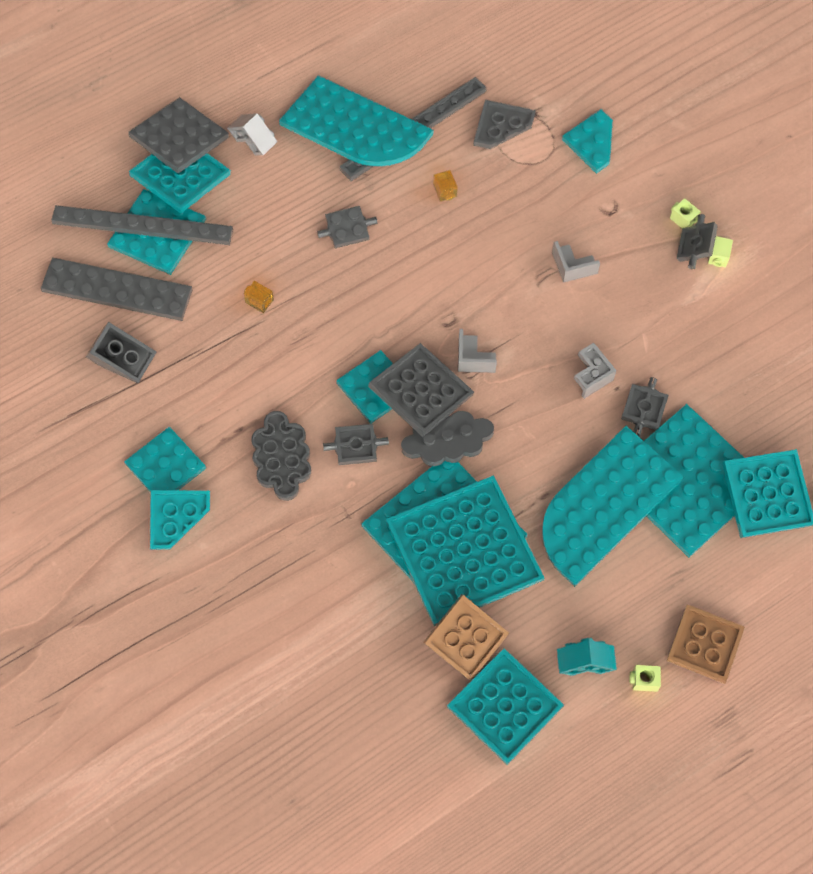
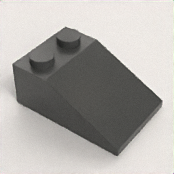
(121, 353)

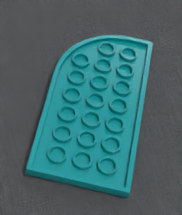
(354, 125)
(605, 504)

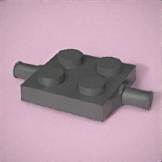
(347, 227)
(697, 241)
(645, 406)
(355, 444)

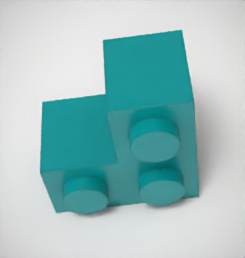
(586, 657)

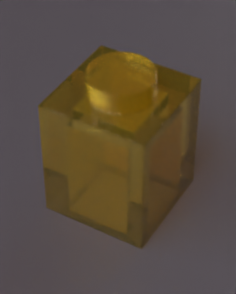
(445, 185)
(258, 296)

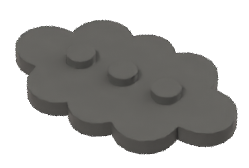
(450, 440)
(281, 455)

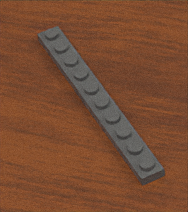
(430, 118)
(142, 225)

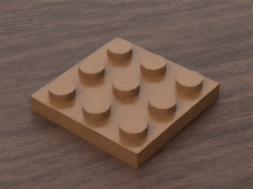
(466, 637)
(705, 644)

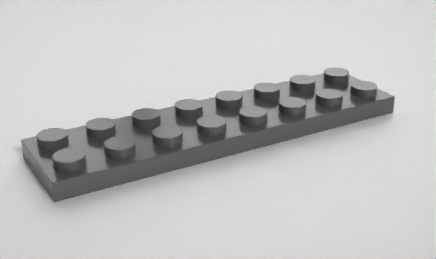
(117, 289)

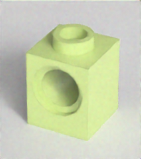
(687, 208)
(721, 252)
(652, 672)

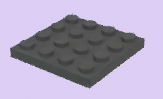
(178, 135)
(421, 389)

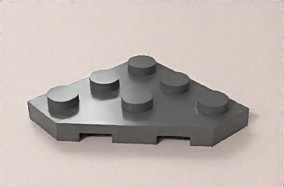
(500, 123)

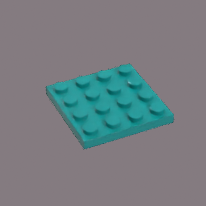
(181, 188)
(151, 250)
(768, 493)
(505, 706)

